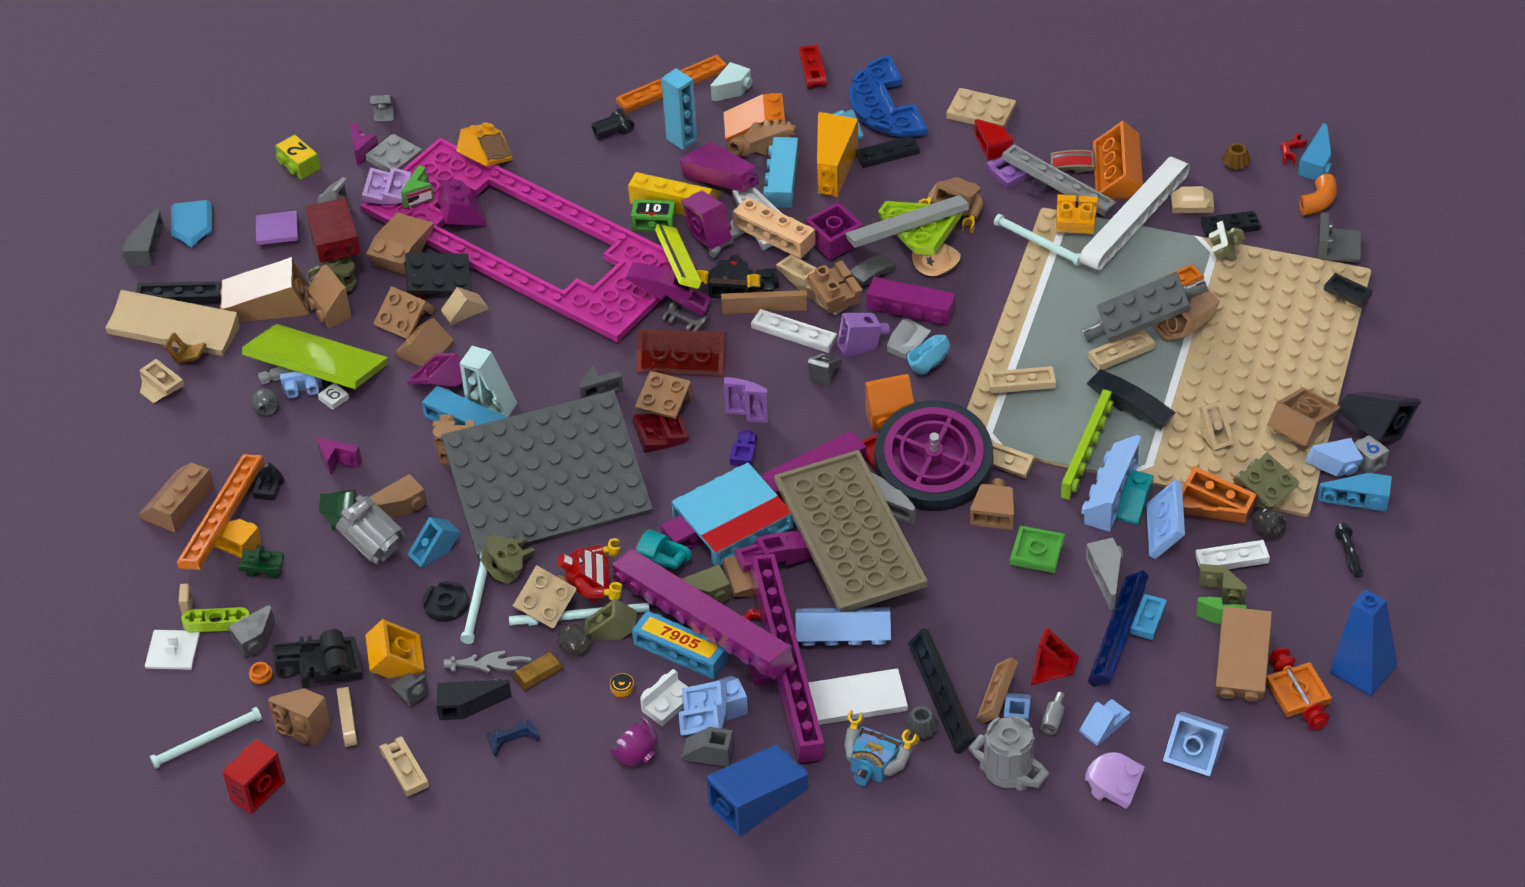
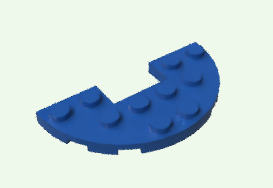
(874, 105)

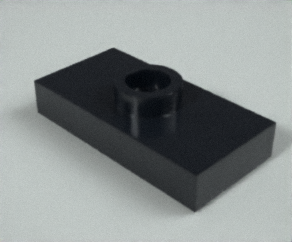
(1348, 290)

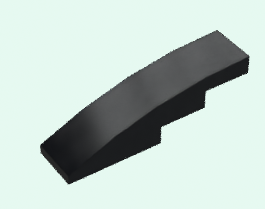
(1132, 398)

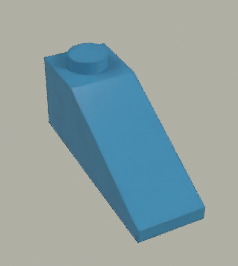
(1317, 156)

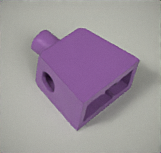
(860, 333)

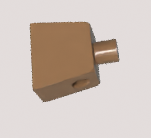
(993, 506)

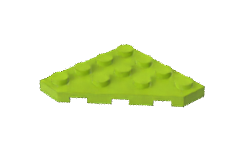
(925, 238)

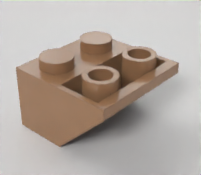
(300, 715)

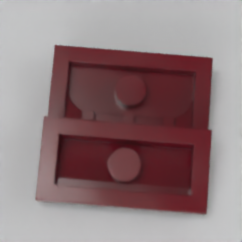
(659, 432)

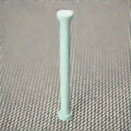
(1001, 221)
(467, 636)
(206, 737)

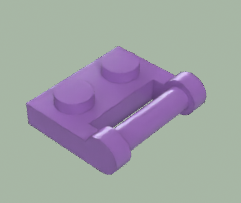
(1007, 176)

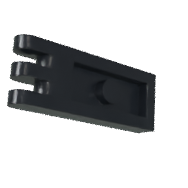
(1245, 221)

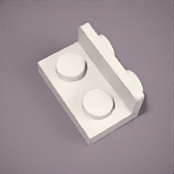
(664, 698)

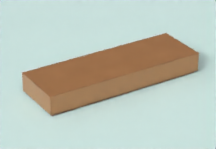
(997, 690)

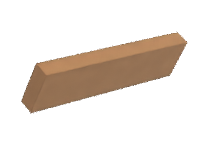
(769, 301)

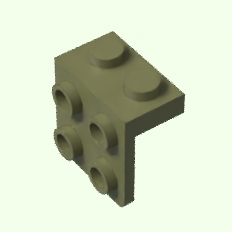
(1267, 480)

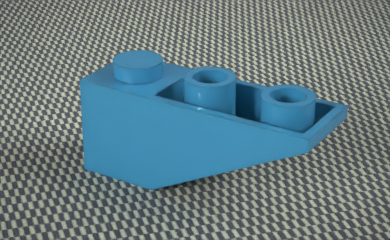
(1360, 491)

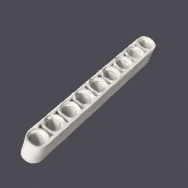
(1134, 213)

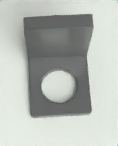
(411, 689)

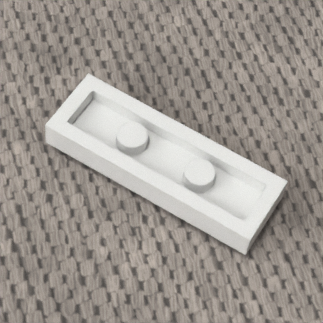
(1234, 555)

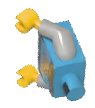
(874, 753)

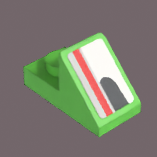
(417, 188)

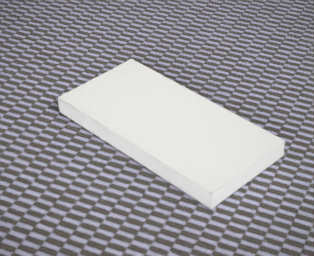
(865, 693)

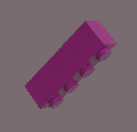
(910, 301)

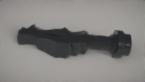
(1344, 532)

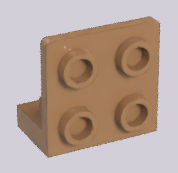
(401, 312)
(664, 395)

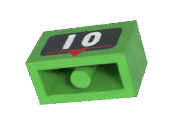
(650, 212)

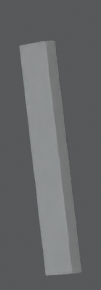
(1055, 177)
(907, 221)

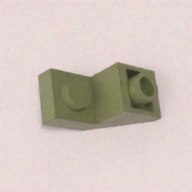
(1219, 576)

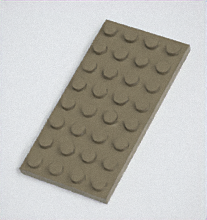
(850, 531)

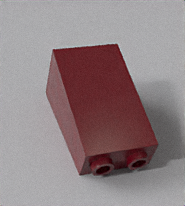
(332, 230)

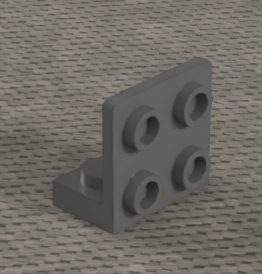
(1337, 243)

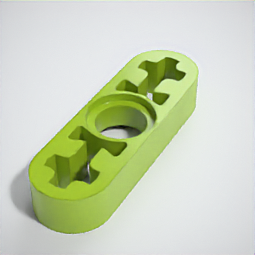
(199, 615)

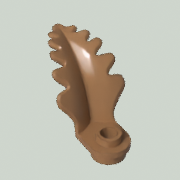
(759, 138)

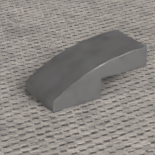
(872, 268)

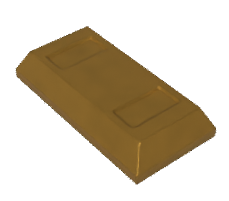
(537, 671)

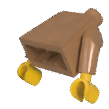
(954, 187)

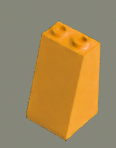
(835, 151)

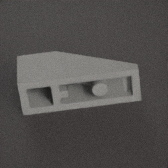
(1104, 562)

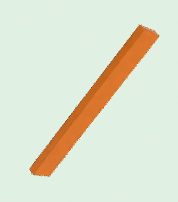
(220, 512)

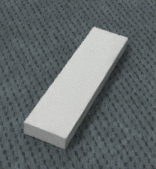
(794, 330)

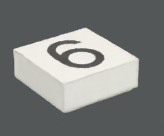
(333, 396)

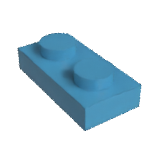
(1148, 617)

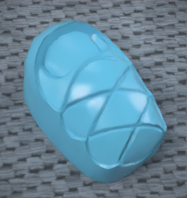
(928, 354)

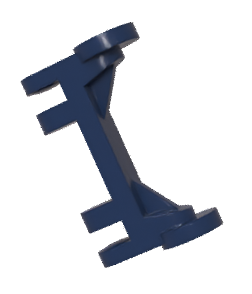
(522, 730)

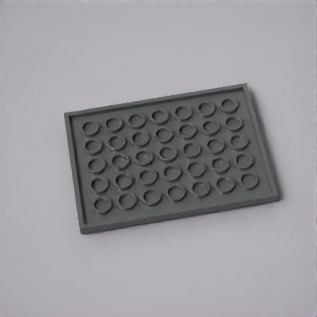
(547, 472)

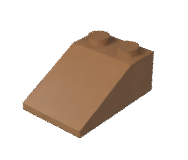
(397, 237)
(1302, 416)

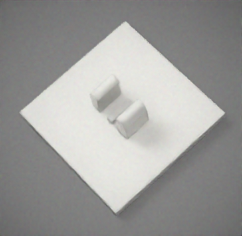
(172, 649)

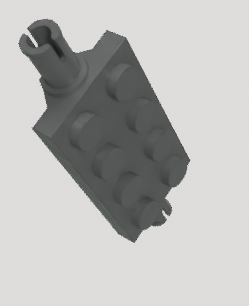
(1144, 307)

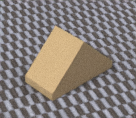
(462, 305)

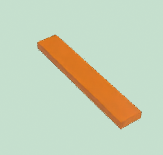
(653, 91)

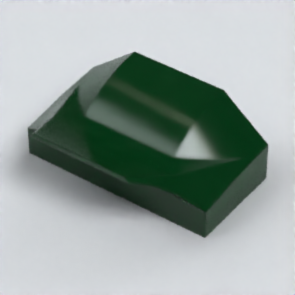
(334, 503)

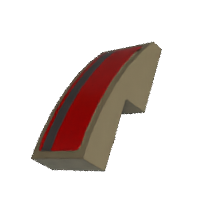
(1075, 160)

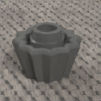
(921, 722)

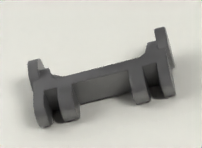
(672, 316)

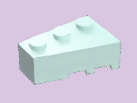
(485, 381)

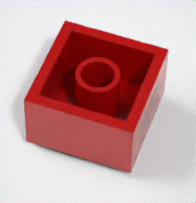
(253, 776)

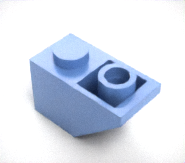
(1017, 705)

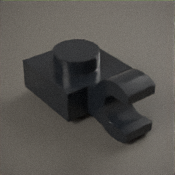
(768, 279)

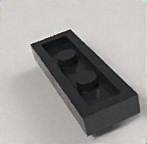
(887, 151)

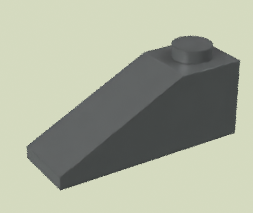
(143, 241)

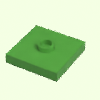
(1037, 549)

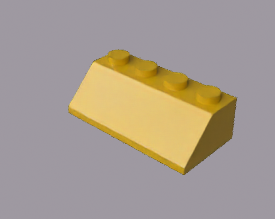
(657, 188)

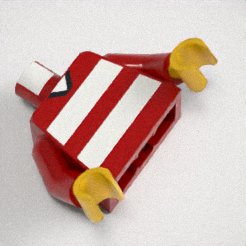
(589, 571)

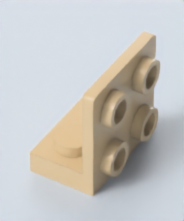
(544, 597)

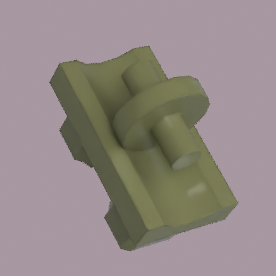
(1225, 241)

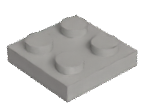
(393, 153)

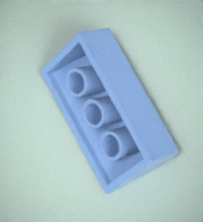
(1111, 480)
(837, 626)

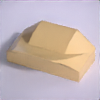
(1192, 200)
(158, 381)

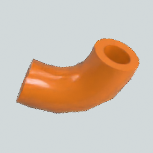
(1321, 198)

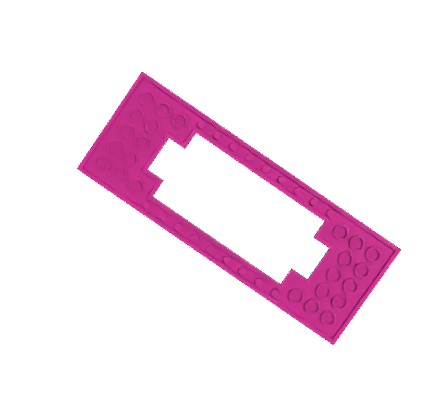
(607, 307)

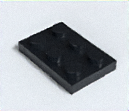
(436, 273)

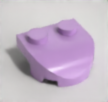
(1114, 778)

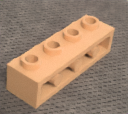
(774, 227)

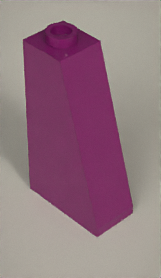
(719, 167)

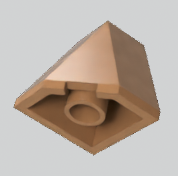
(1184, 324)

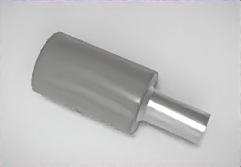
(1053, 715)

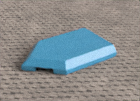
(191, 221)

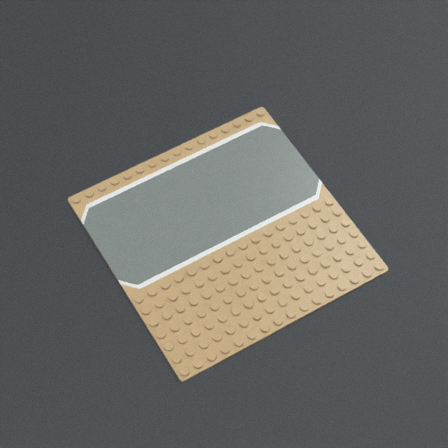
(1261, 345)

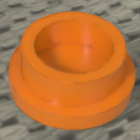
(260, 673)

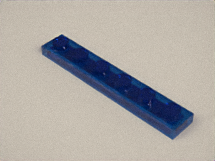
(1118, 629)

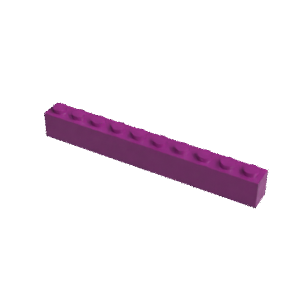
(682, 533)
(703, 614)
(793, 681)

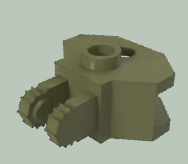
(339, 270)
(507, 557)

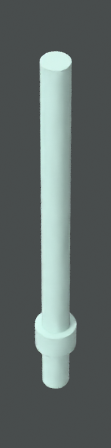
(570, 615)

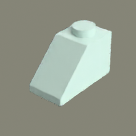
(731, 82)

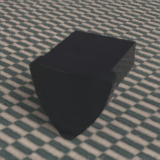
(268, 483)

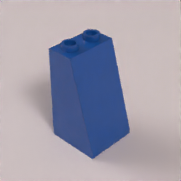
(755, 788)

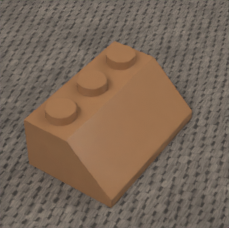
(178, 497)

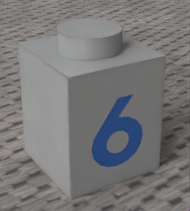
(1373, 454)

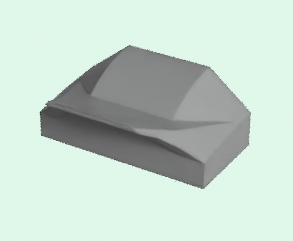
(906, 337)

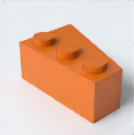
(1216, 498)

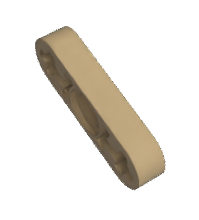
(347, 716)

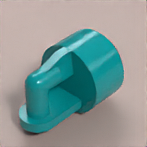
(659, 547)

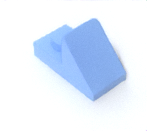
(1103, 721)

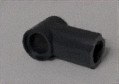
(617, 122)

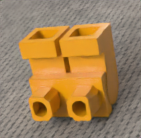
(1073, 219)

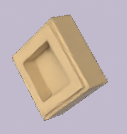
(185, 598)

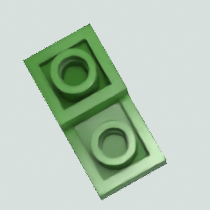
(1211, 608)

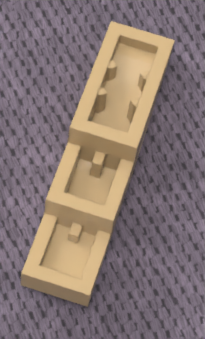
(797, 272)

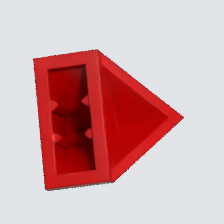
(1053, 659)

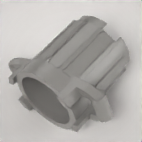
(370, 529)
(1009, 754)

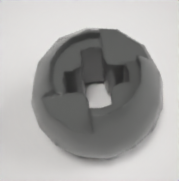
(264, 402)

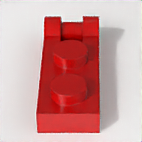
(812, 66)

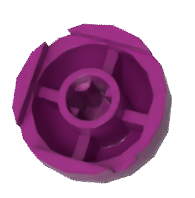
(636, 744)

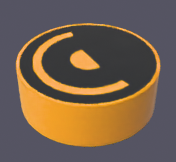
(621, 685)

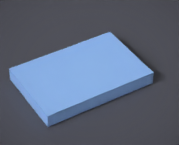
(1165, 519)

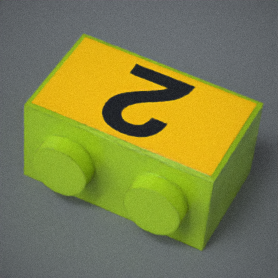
(297, 157)

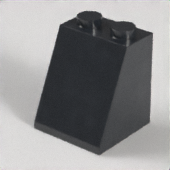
(1379, 414)

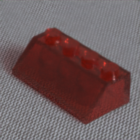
(681, 351)

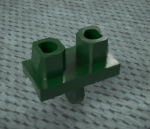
(261, 561)

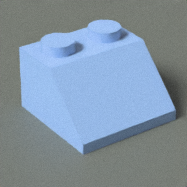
(1195, 743)

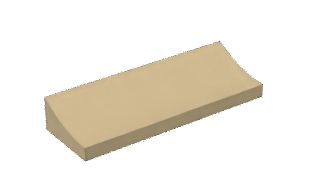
(155, 319)

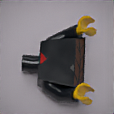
(729, 277)

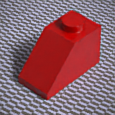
(992, 138)

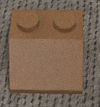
(328, 298)

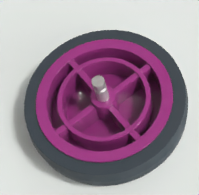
(934, 454)

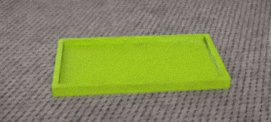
(315, 356)

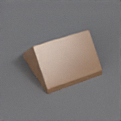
(425, 343)

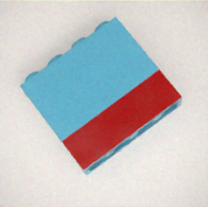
(733, 511)

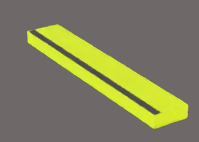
(678, 256)

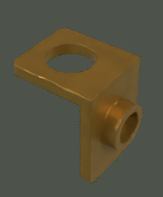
(185, 353)

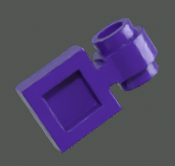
(744, 449)

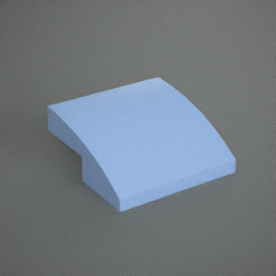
(703, 707)

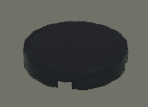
(446, 601)

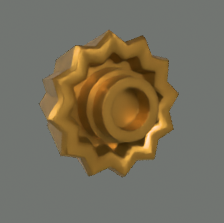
(1236, 156)

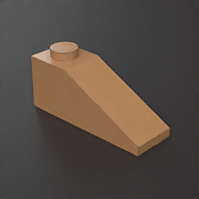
(401, 497)

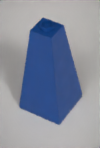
(1366, 646)

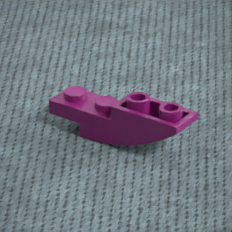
(663, 282)
(785, 545)

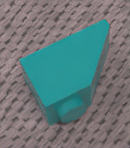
(1135, 497)

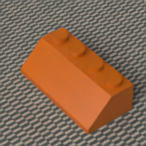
(1118, 162)

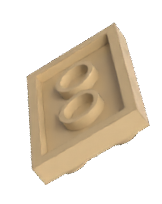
(974, 105)

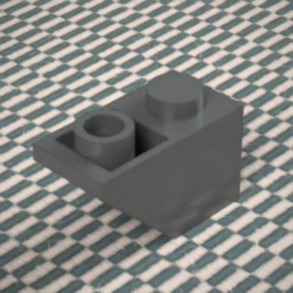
(710, 747)

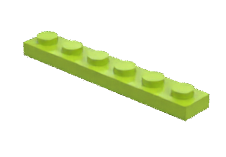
(1085, 448)

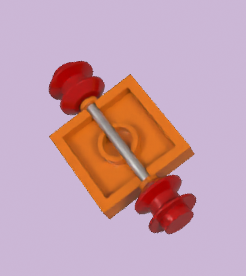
(1298, 689)

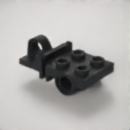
(322, 659)

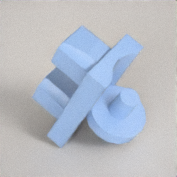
(297, 381)

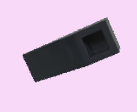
(465, 699)

